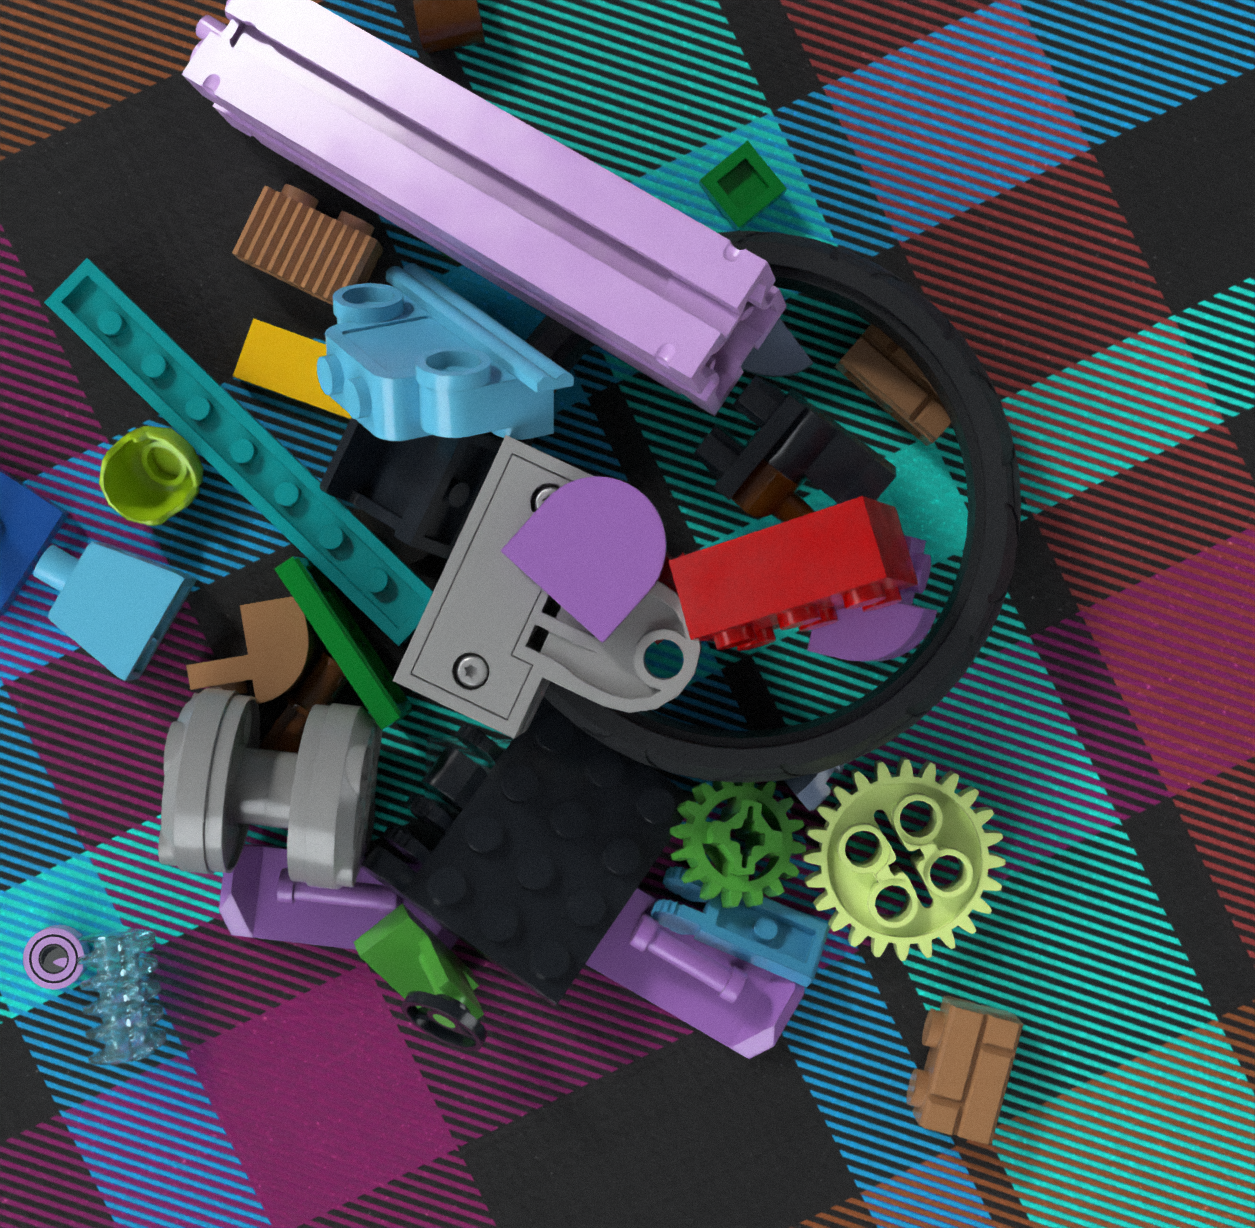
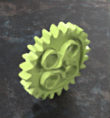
(951, 831)

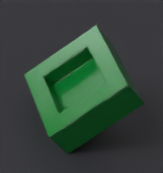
(742, 186)

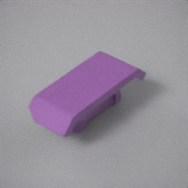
(266, 904)
(694, 981)

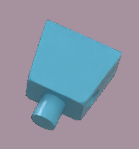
(114, 603)

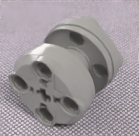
(224, 782)

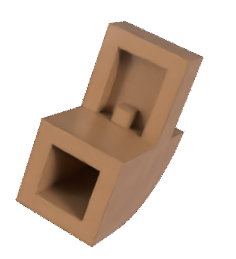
(279, 653)

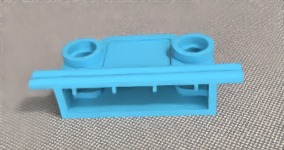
(433, 364)

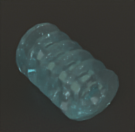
(123, 995)

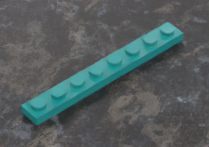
(242, 450)

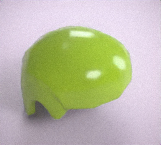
(150, 475)

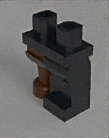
(787, 449)

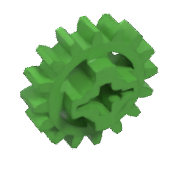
(731, 864)

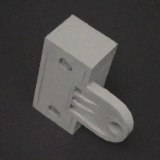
(500, 639)

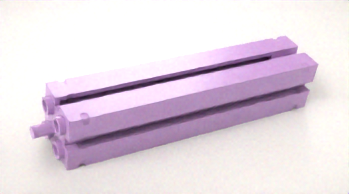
(491, 192)

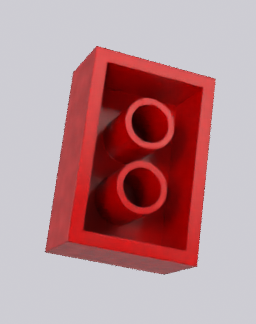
(794, 574)

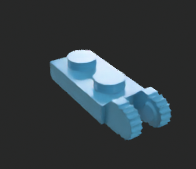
(761, 934)

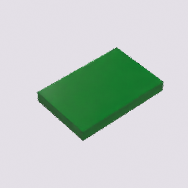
(345, 640)

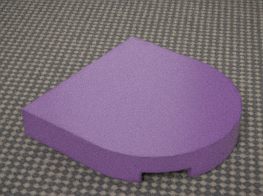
(593, 550)

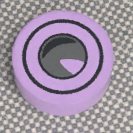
(53, 956)

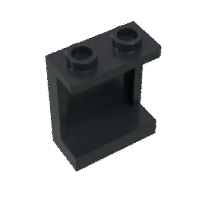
(414, 484)

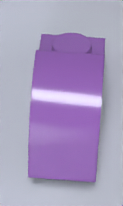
(884, 631)

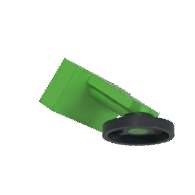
(427, 976)

